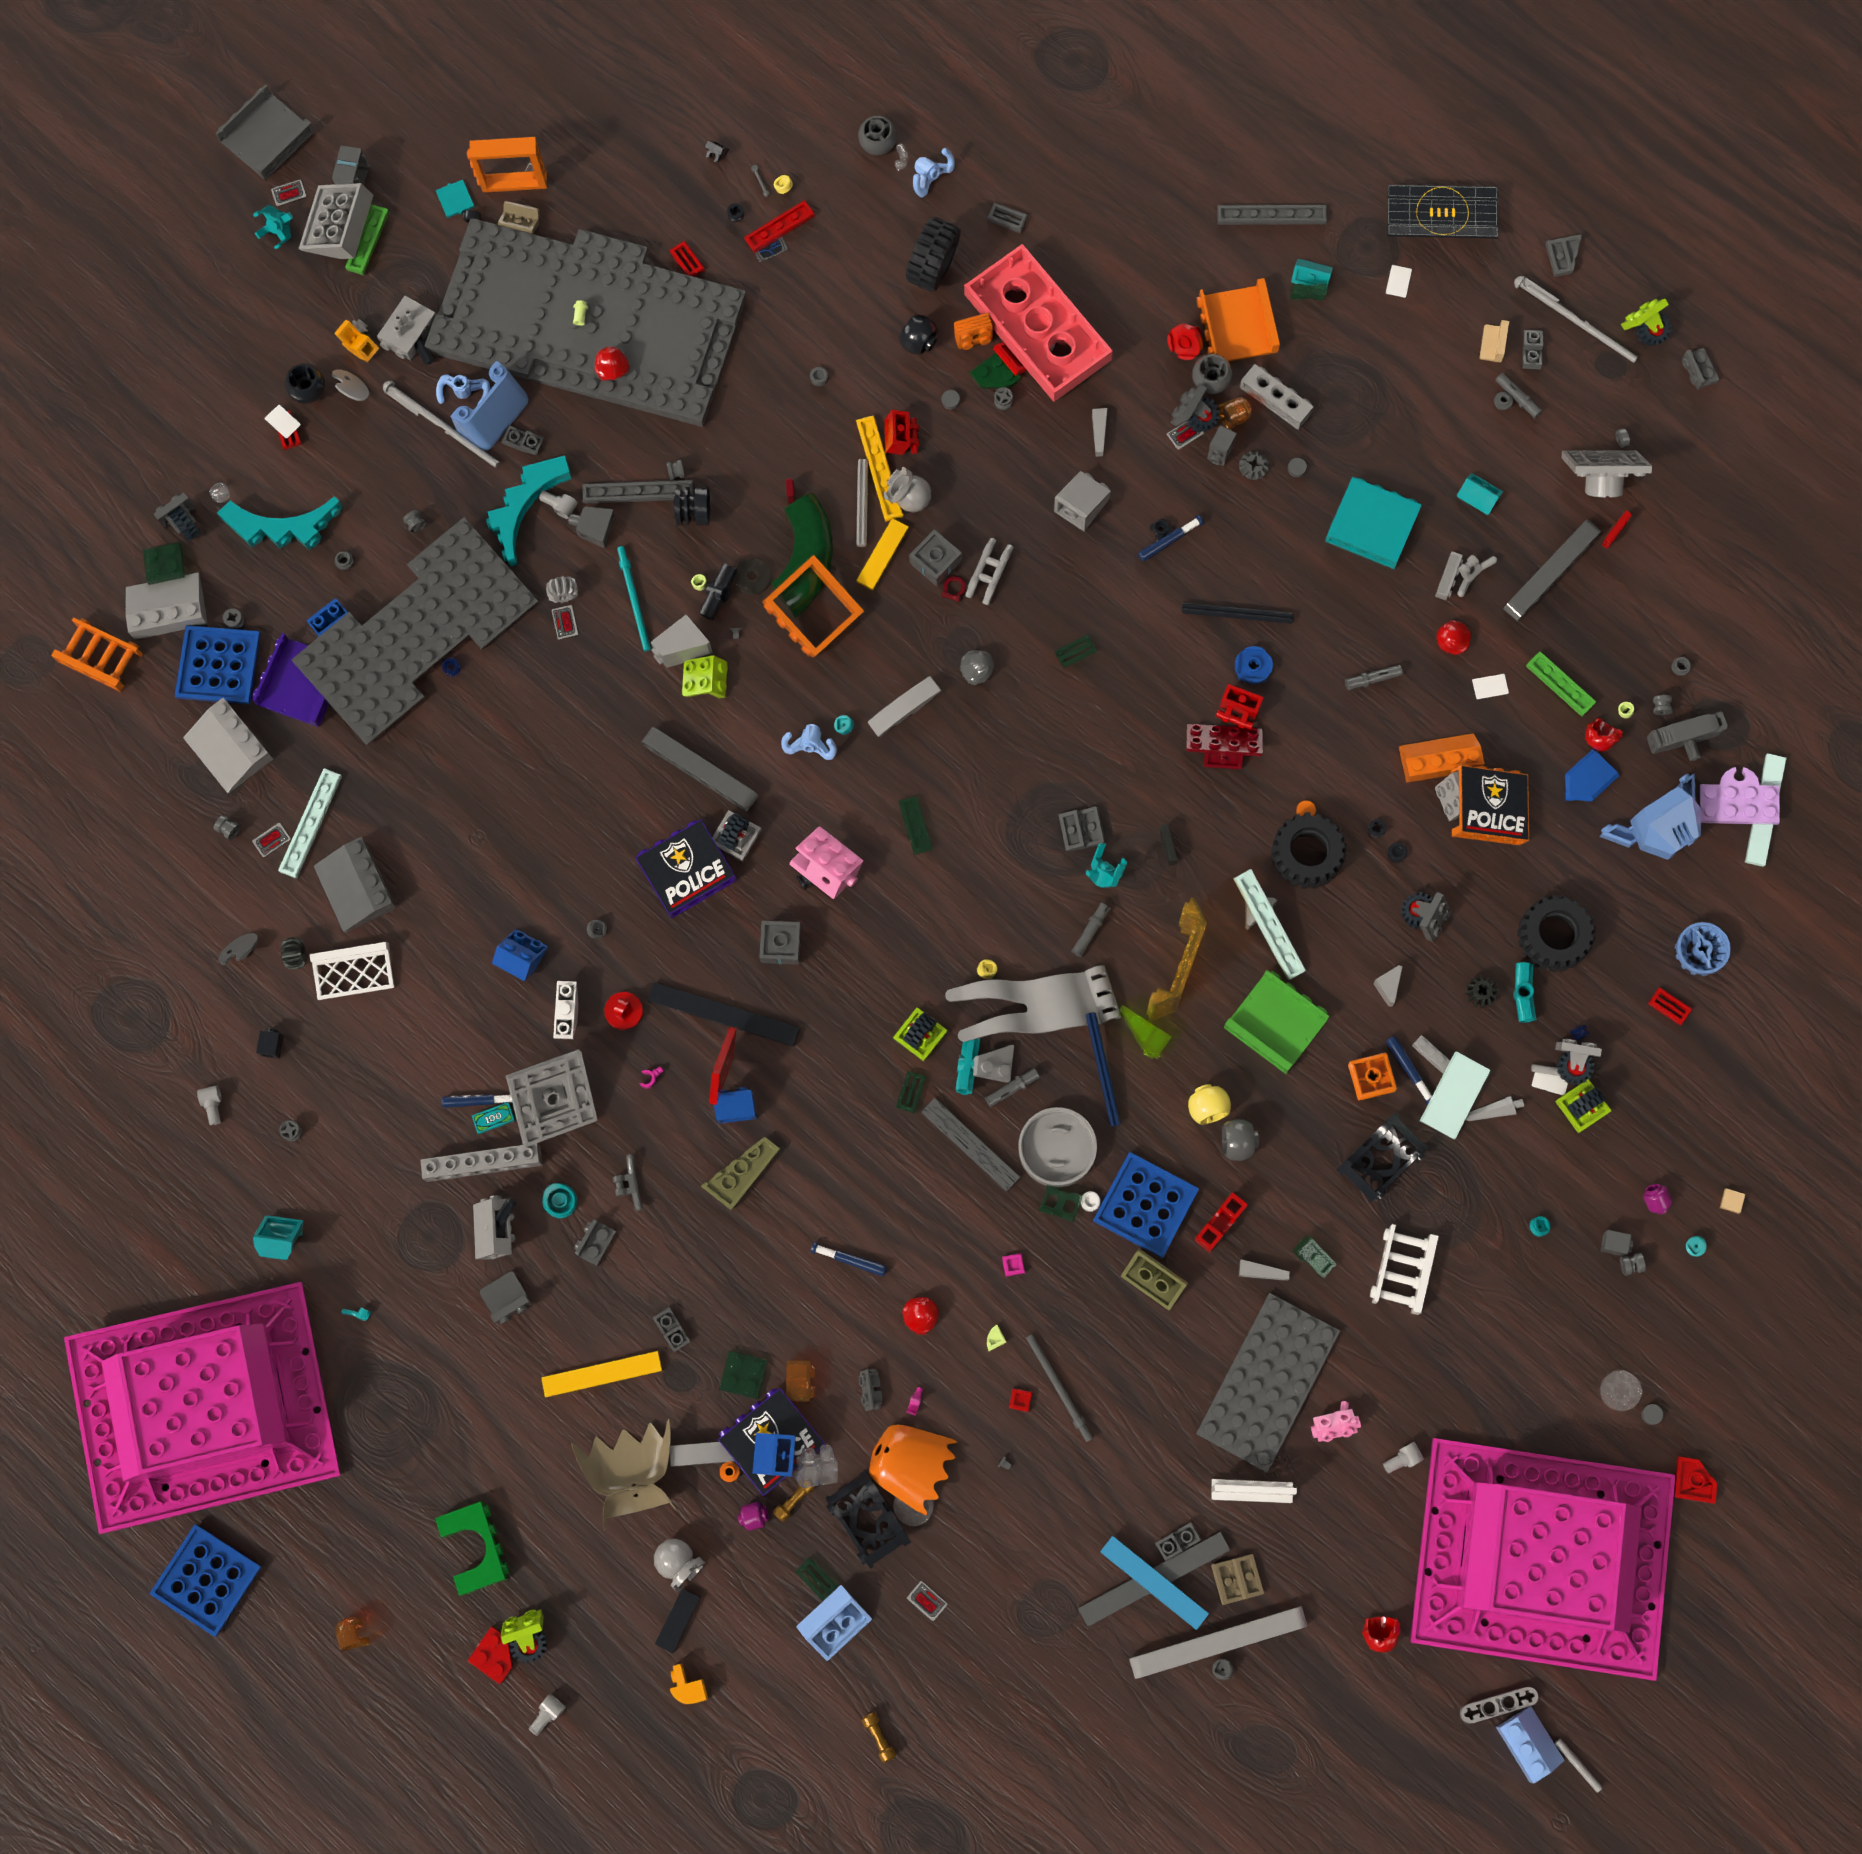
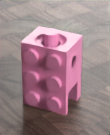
(827, 862)

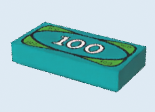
(493, 1118)

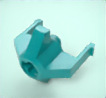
(276, 222)
(1102, 872)

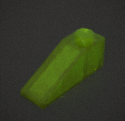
(1147, 1035)

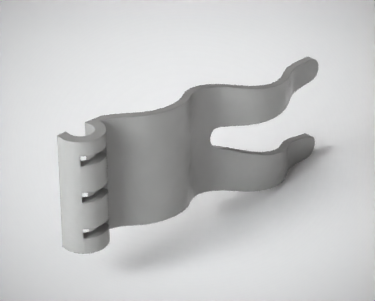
(1051, 1002)

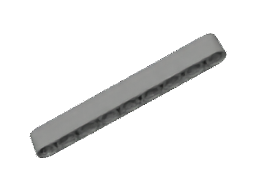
(1218, 1642)

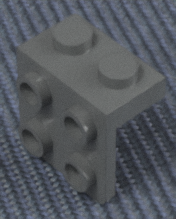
(505, 1298)

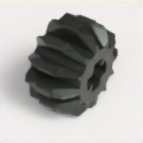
(293, 953)
(1482, 999)

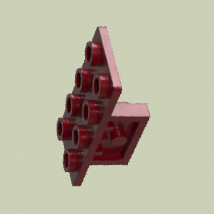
(1224, 744)

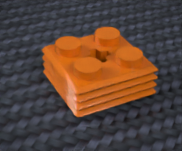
(973, 331)
(1379, 1066)

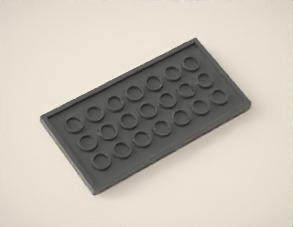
(1268, 1382)

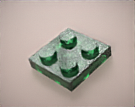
(163, 563)
(743, 1375)

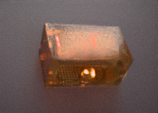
(798, 1381)

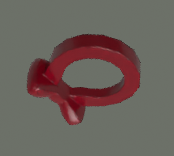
(945, 594)

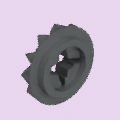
(1259, 471)

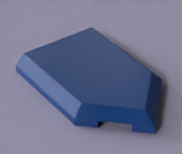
(1589, 778)

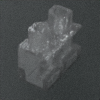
(817, 1468)

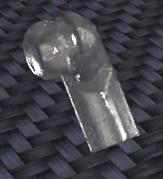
(902, 163)

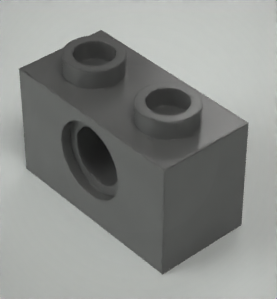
(1221, 446)

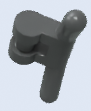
(632, 1180)

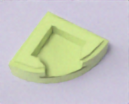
(995, 1338)

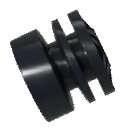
(692, 505)

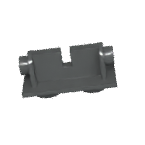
(868, 1381)

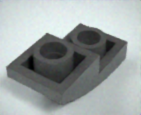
(1532, 349)
(522, 441)
(671, 1329)
(1178, 1541)

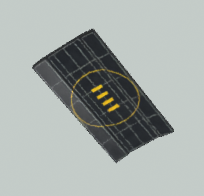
(1442, 211)

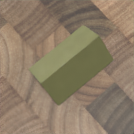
(1154, 1279)

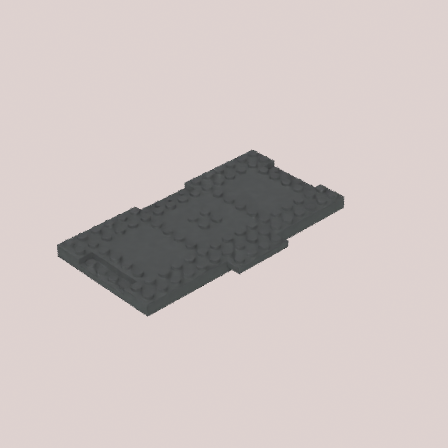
(516, 307)

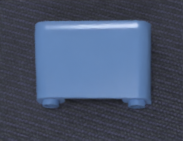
(495, 411)

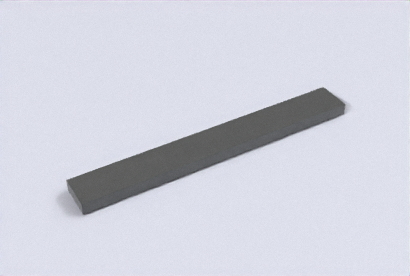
(1170, 1570)

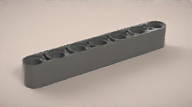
(1552, 570)
(700, 769)

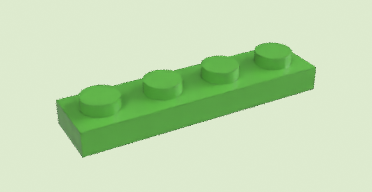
(371, 232)
(1561, 684)

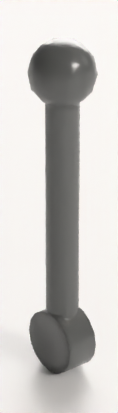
(754, 169)

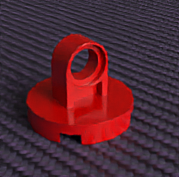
(1185, 341)
(623, 1011)

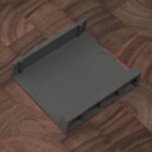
(264, 133)

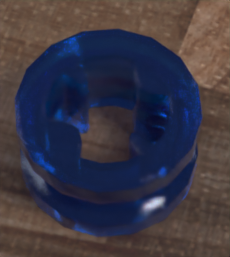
(448, 672)
(1580, 1032)

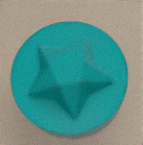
(844, 724)
(1539, 1226)
(1696, 1246)

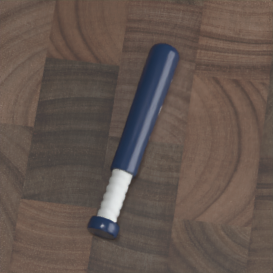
(1165, 541)
(1402, 1057)
(473, 1100)
(858, 1262)

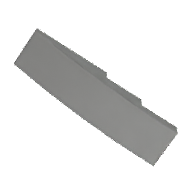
(904, 706)
(699, 1454)

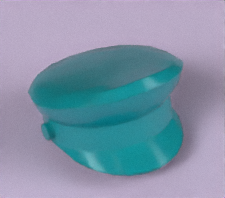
(559, 1200)

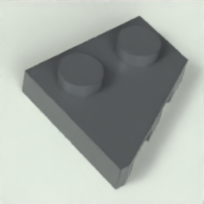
(1563, 254)

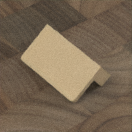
(1494, 342)

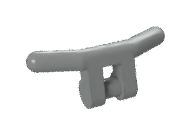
(1470, 575)

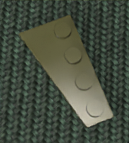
(737, 1178)

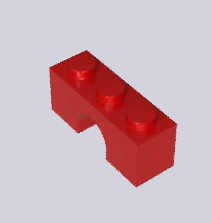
(1220, 1222)

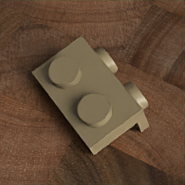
(519, 217)

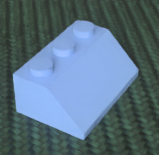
(834, 1623)
(1530, 1744)

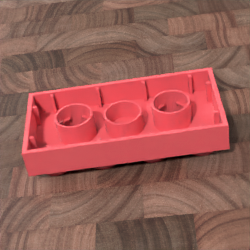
(1038, 322)

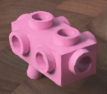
(1336, 1424)

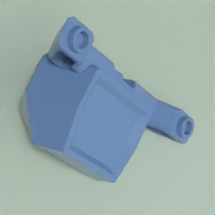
(1664, 824)

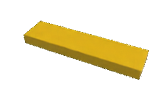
(882, 554)

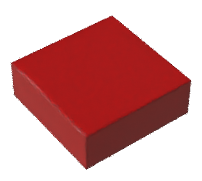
(1020, 1400)

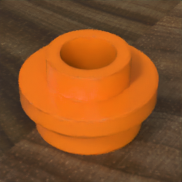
(734, 1476)

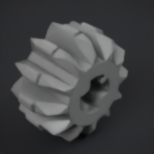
(562, 589)

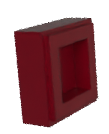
(790, 490)

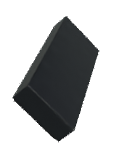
(677, 1621)

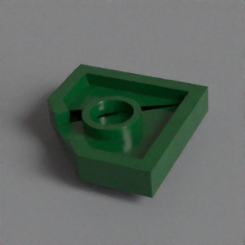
(994, 374)

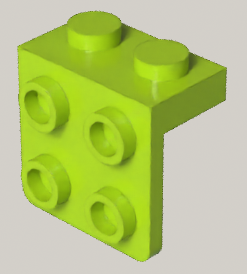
(705, 676)

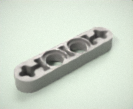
(1499, 1709)

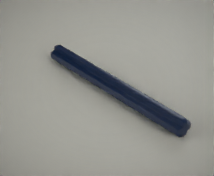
(1103, 1069)

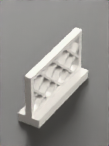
(345, 955)
(1252, 1491)

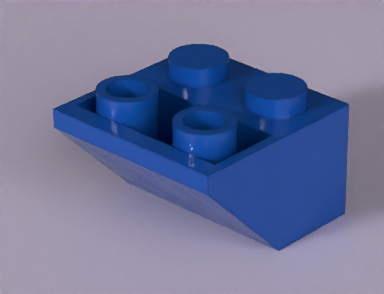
(326, 617)
(519, 954)
(735, 1106)
(774, 1454)

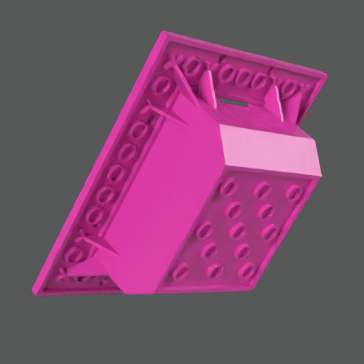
(201, 1407)
(1543, 1559)

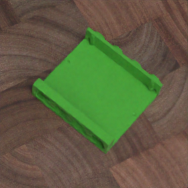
(1277, 1021)

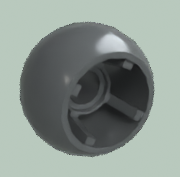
(874, 142)
(1214, 366)
(1239, 1139)

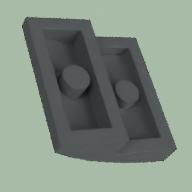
(1081, 829)

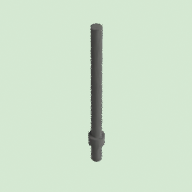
(1079, 1422)

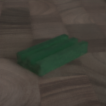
(1072, 645)
(906, 1107)
(813, 1588)

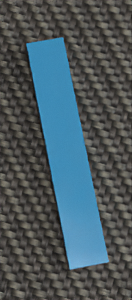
(1154, 1582)

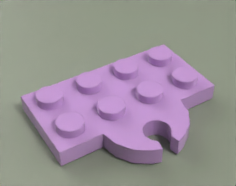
(1739, 800)

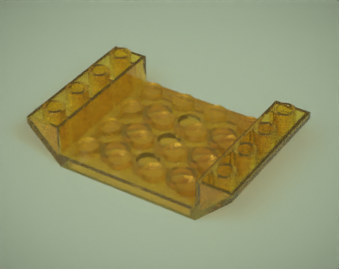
(1193, 925)

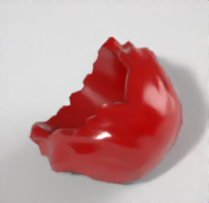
(611, 364)
(1453, 637)
(1601, 735)
(920, 1315)
(1381, 1633)

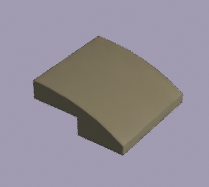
(1237, 1579)

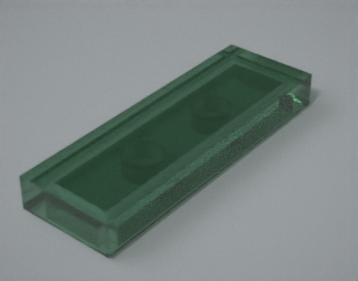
(915, 825)

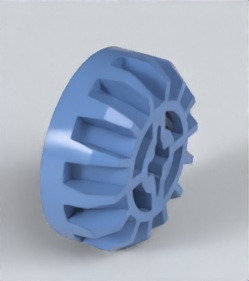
(1705, 937)

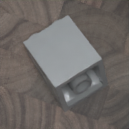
(1081, 500)
(680, 643)

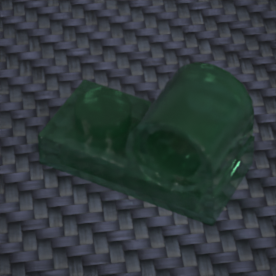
(1314, 1256)

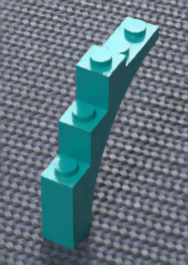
(518, 499)
(280, 531)

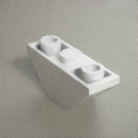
(566, 1010)

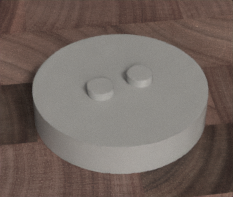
(1057, 1147)

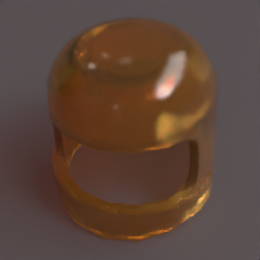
(1238, 410)
(347, 1634)

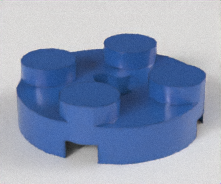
(1248, 674)

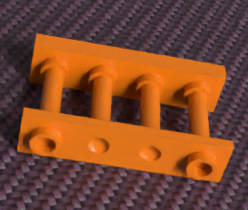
(96, 672)

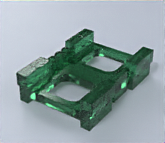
(1307, 292)
(1062, 1198)

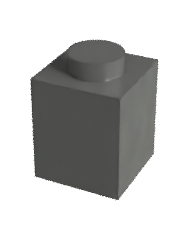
(1616, 1243)

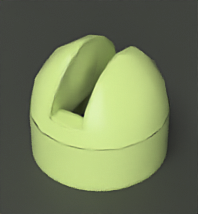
(699, 582)
(1623, 708)

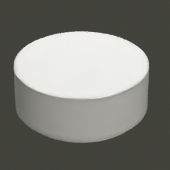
(1090, 1201)

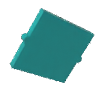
(455, 198)

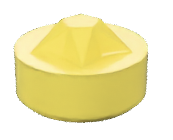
(783, 184)
(987, 969)

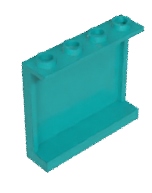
(1373, 522)

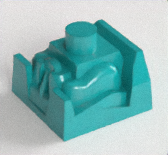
(277, 1236)

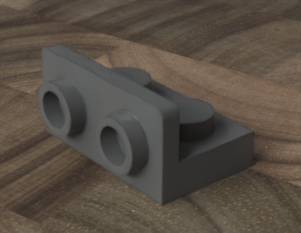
(1700, 368)
(594, 1242)

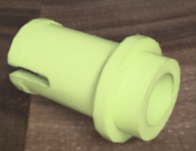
(580, 311)

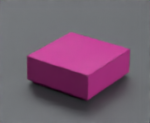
(1013, 1265)

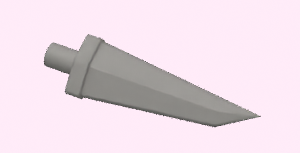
(1500, 1108)

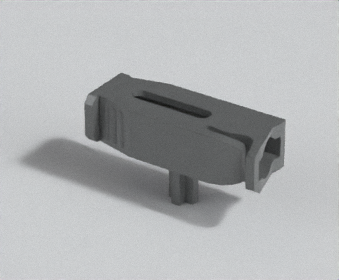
(1687, 734)

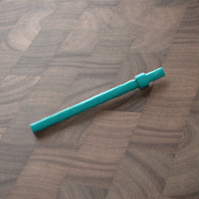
(625, 565)

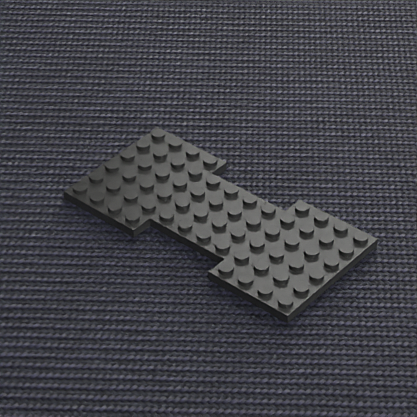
(372, 667)

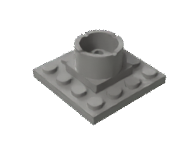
(1606, 469)
(551, 1098)

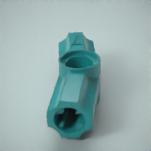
(1524, 980)
(966, 1066)

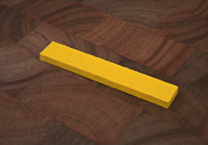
(878, 465)
(601, 1374)

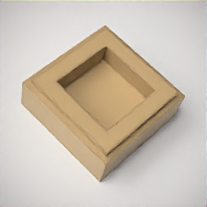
(1732, 1201)

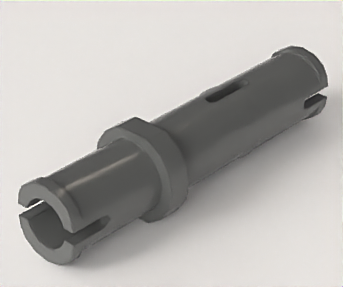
(1523, 400)
(1373, 677)
(1094, 923)
(1012, 1087)

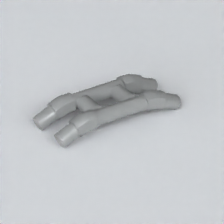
(993, 581)

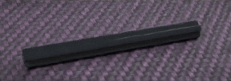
(1236, 612)

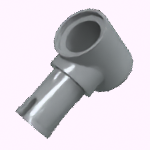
(563, 505)
(210, 1099)
(1408, 1456)
(549, 1710)

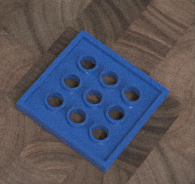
(214, 636)
(1123, 1226)
(192, 1583)

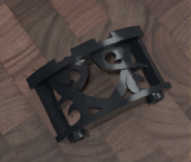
(1388, 1132)
(894, 1528)

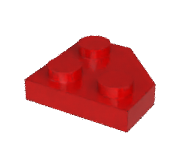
(1693, 1481)
(492, 1656)

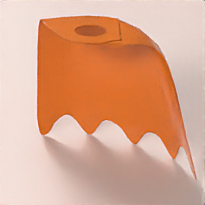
(911, 1464)

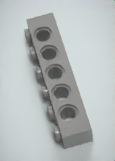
(481, 1162)

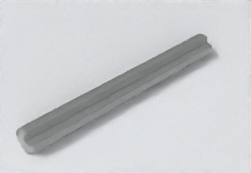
(862, 493)

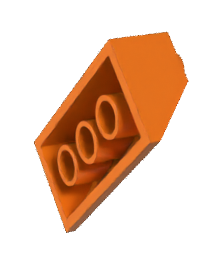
(1439, 756)

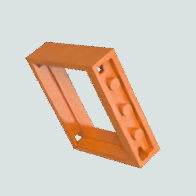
(508, 149)
(784, 622)

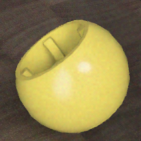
(1209, 1104)

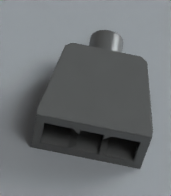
(594, 524)

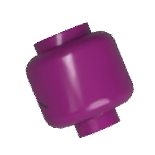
(1657, 1198)
(753, 1516)

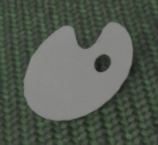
(352, 388)

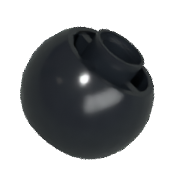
(918, 334)
(301, 377)

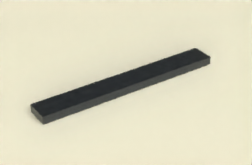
(723, 1014)

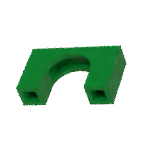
(492, 1568)

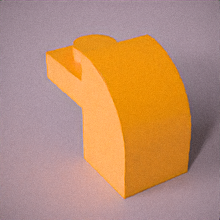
(356, 342)
(687, 1692)

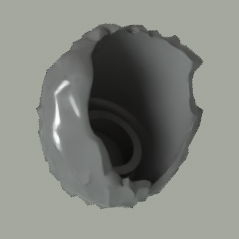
(977, 666)

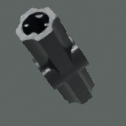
(718, 591)

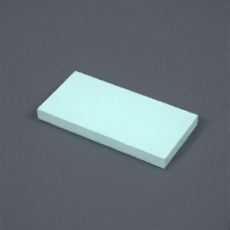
(1455, 1095)

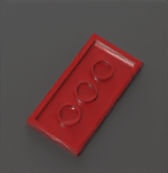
(722, 1065)

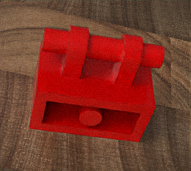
(901, 433)
(1241, 703)

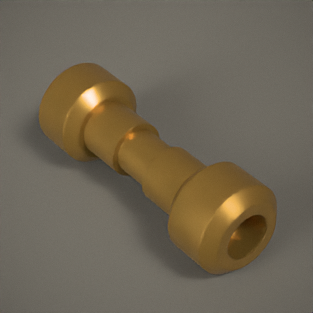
(783, 1511)
(871, 1721)

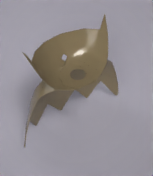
(629, 1463)

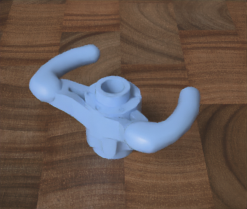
(930, 171)
(461, 386)
(810, 742)

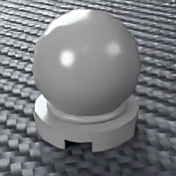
(908, 491)
(675, 1561)

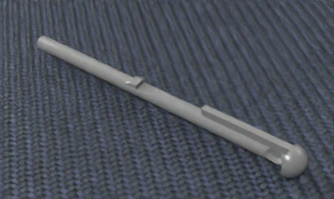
(1550, 300)
(388, 388)

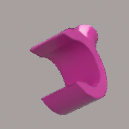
(654, 1074)
(915, 1402)

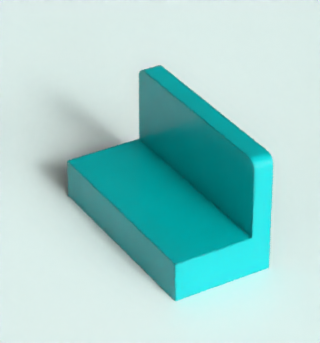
(1311, 273)
(1479, 493)

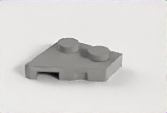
(995, 1064)

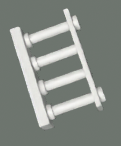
(1419, 1283)

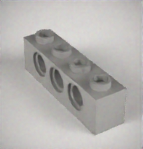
(1265, 395)

